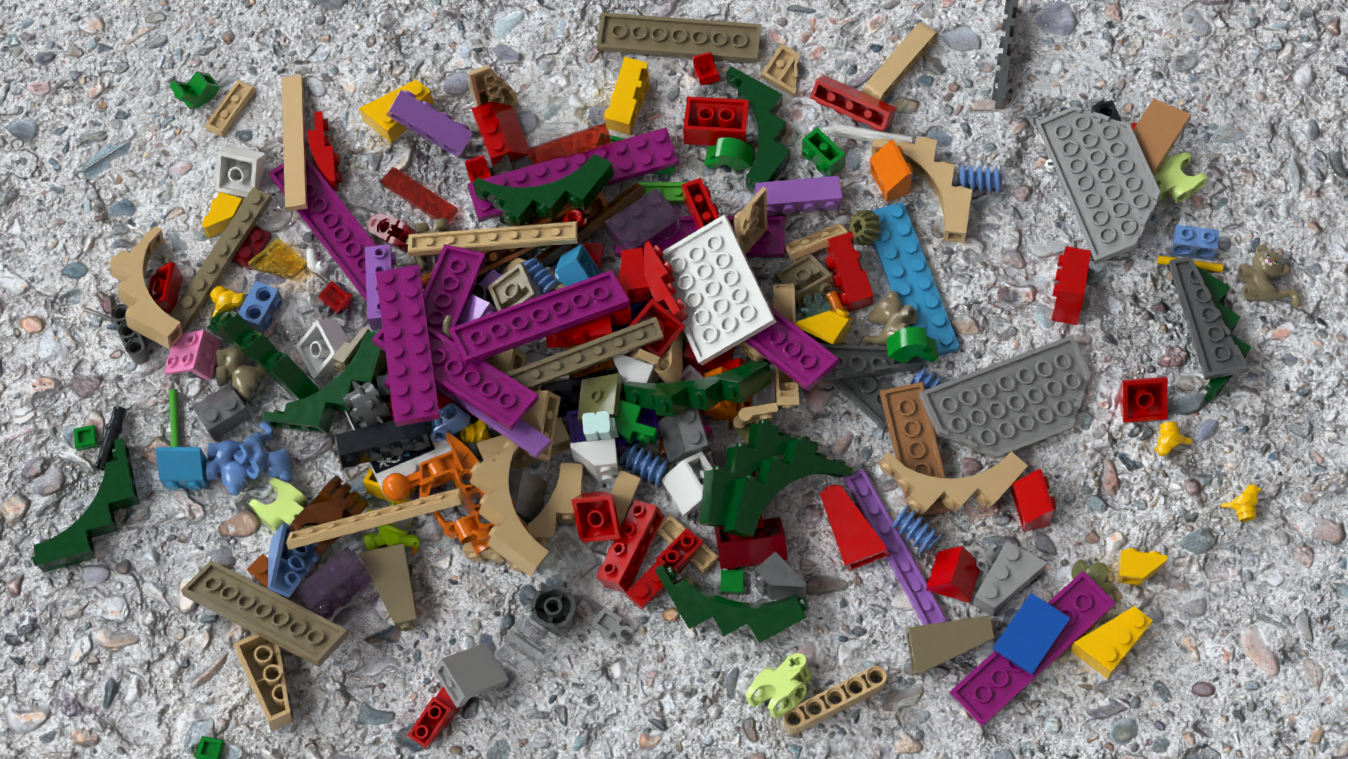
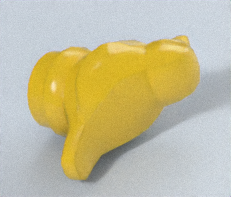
(226, 299)
(475, 432)
(1170, 438)
(1245, 503)

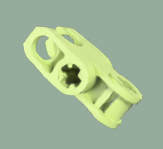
(1174, 182)
(284, 509)
(781, 685)

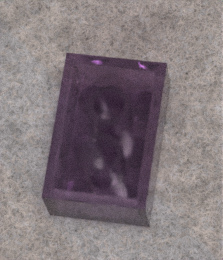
(644, 220)
(334, 584)

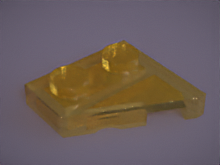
(278, 260)

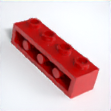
(853, 103)
(698, 203)
(628, 552)

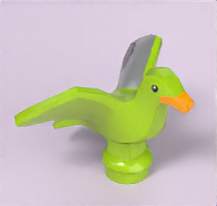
(393, 534)

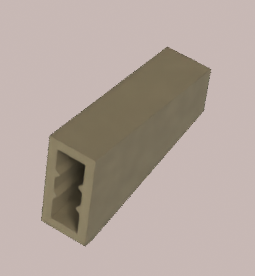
(393, 580)
(941, 641)

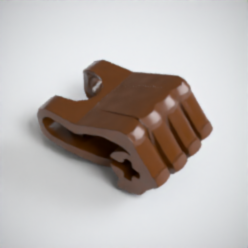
(331, 504)

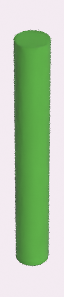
(174, 418)

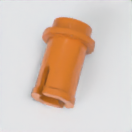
(834, 301)

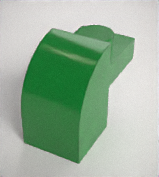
(197, 91)
(731, 152)
(911, 342)
(629, 424)

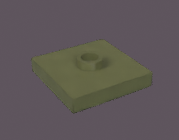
(600, 395)

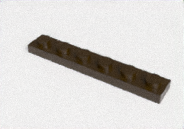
(596, 221)

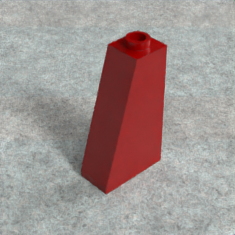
(853, 533)

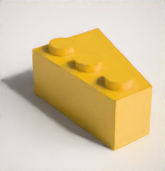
(628, 96)
(375, 112)
(1113, 641)

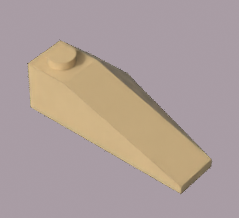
(490, 87)

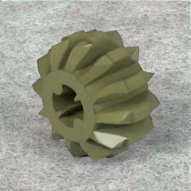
(865, 227)

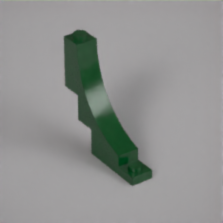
(763, 106)
(1219, 292)
(317, 410)
(115, 493)
(699, 604)

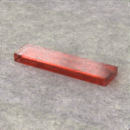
(571, 144)
(418, 195)

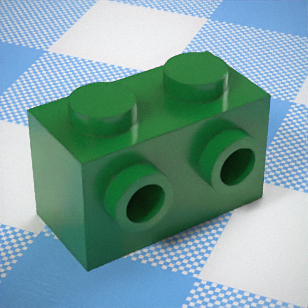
(823, 153)

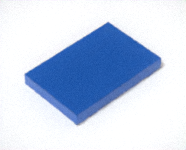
(1031, 634)

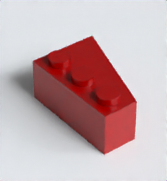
(848, 272)
(1071, 284)

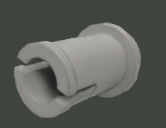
(986, 561)

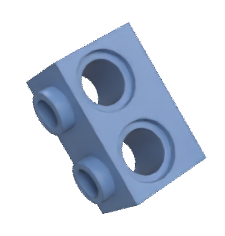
(1194, 242)
(255, 306)

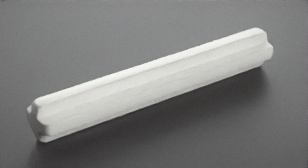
(866, 134)

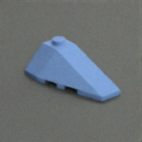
(288, 566)

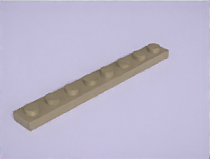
(220, 257)
(588, 354)

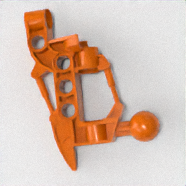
(441, 469)

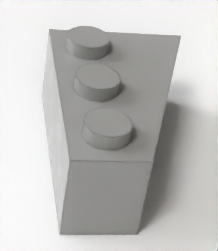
(1007, 577)

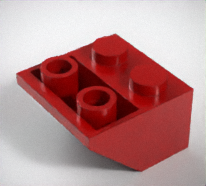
(1033, 501)

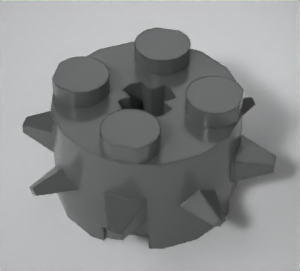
(367, 405)
(555, 597)

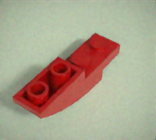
(324, 152)
(660, 281)
(676, 554)
(433, 719)

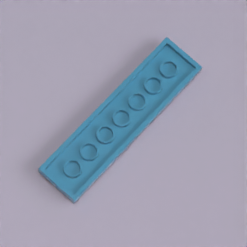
(911, 277)

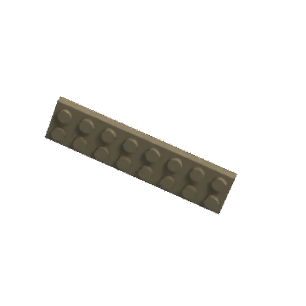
(679, 37)
(265, 613)

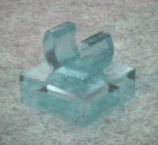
(816, 307)

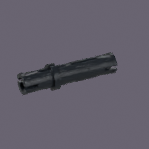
(112, 433)

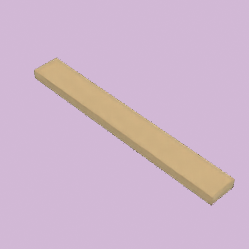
(294, 143)
(495, 238)
(375, 518)

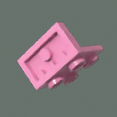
(194, 353)

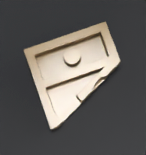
(782, 70)

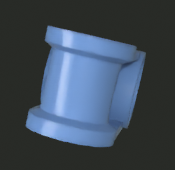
(452, 420)

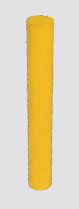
(1207, 266)

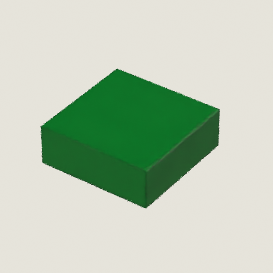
(86, 437)
(731, 582)
(210, 748)

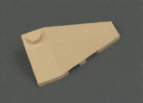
(752, 221)

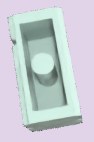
(599, 426)

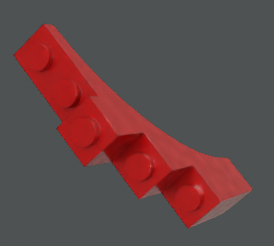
(635, 285)

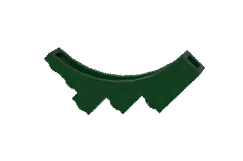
(548, 199)
(258, 348)
(701, 393)
(740, 461)
(754, 494)

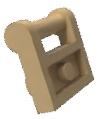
(754, 414)

